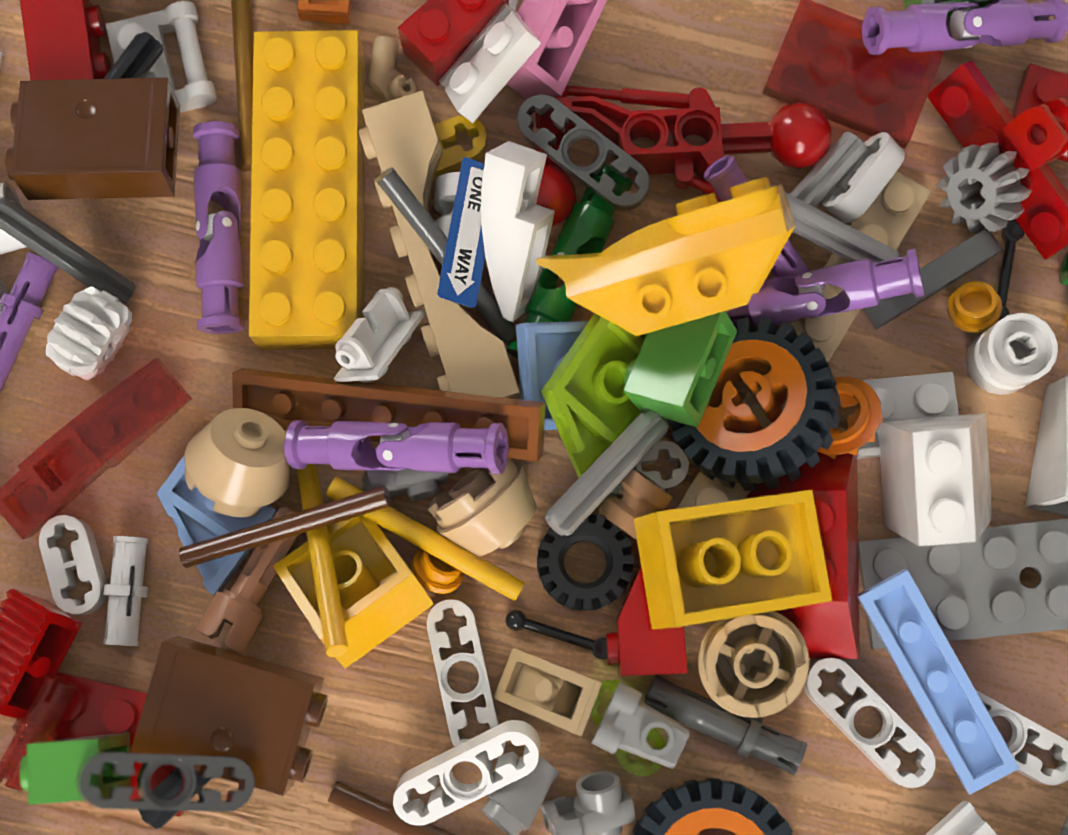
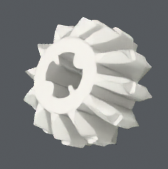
(88, 333)

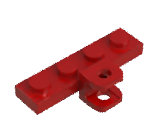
(980, 118)

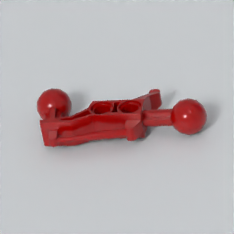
(794, 137)

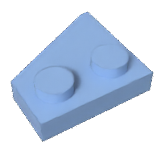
(198, 522)

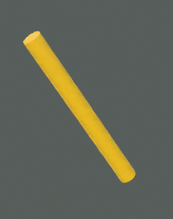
(435, 544)
(323, 568)

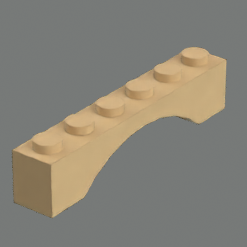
(473, 358)

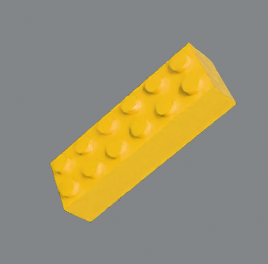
(306, 188)

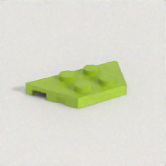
(588, 391)

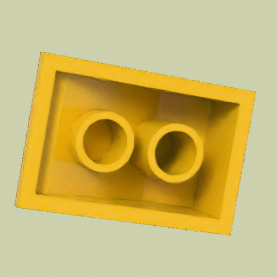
(732, 559)

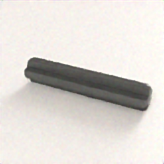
(62, 251)

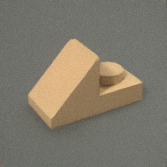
(547, 691)

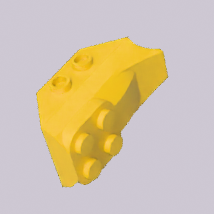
(685, 264)

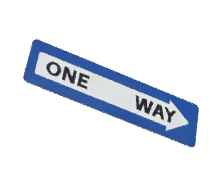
(464, 246)

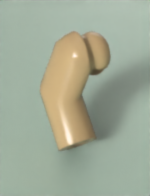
(382, 72)

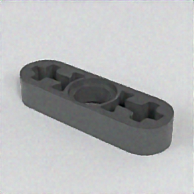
(544, 139)
(938, 276)
(208, 800)

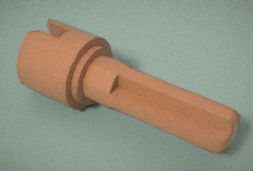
(241, 603)

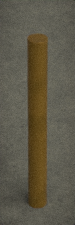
(243, 57)

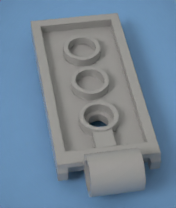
(977, 584)

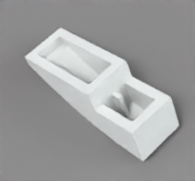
(513, 224)

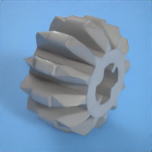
(983, 188)

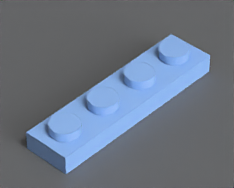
(937, 681)

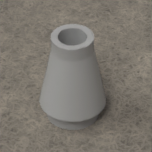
(518, 802)

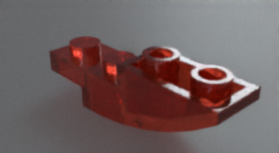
(90, 446)

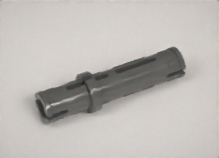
(741, 732)

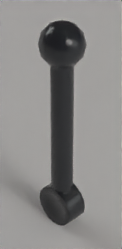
(1011, 235)
(517, 620)

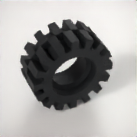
(586, 595)

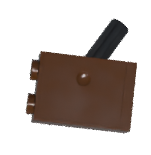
(98, 133)
(229, 707)

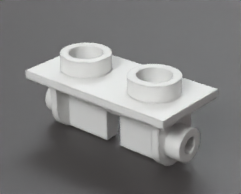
(377, 338)

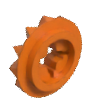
(864, 402)

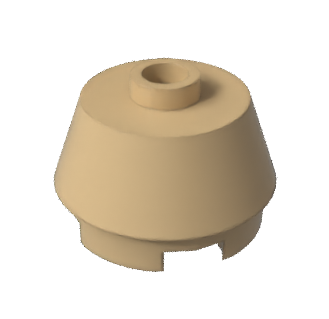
(238, 462)
(485, 508)
(753, 663)

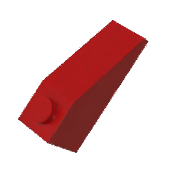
(637, 646)

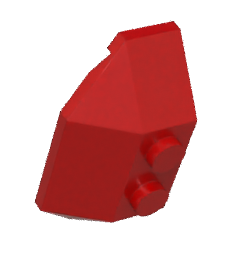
(831, 626)

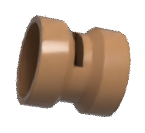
(636, 499)

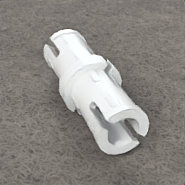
(125, 591)

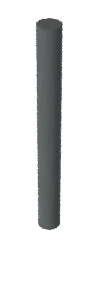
(436, 242)

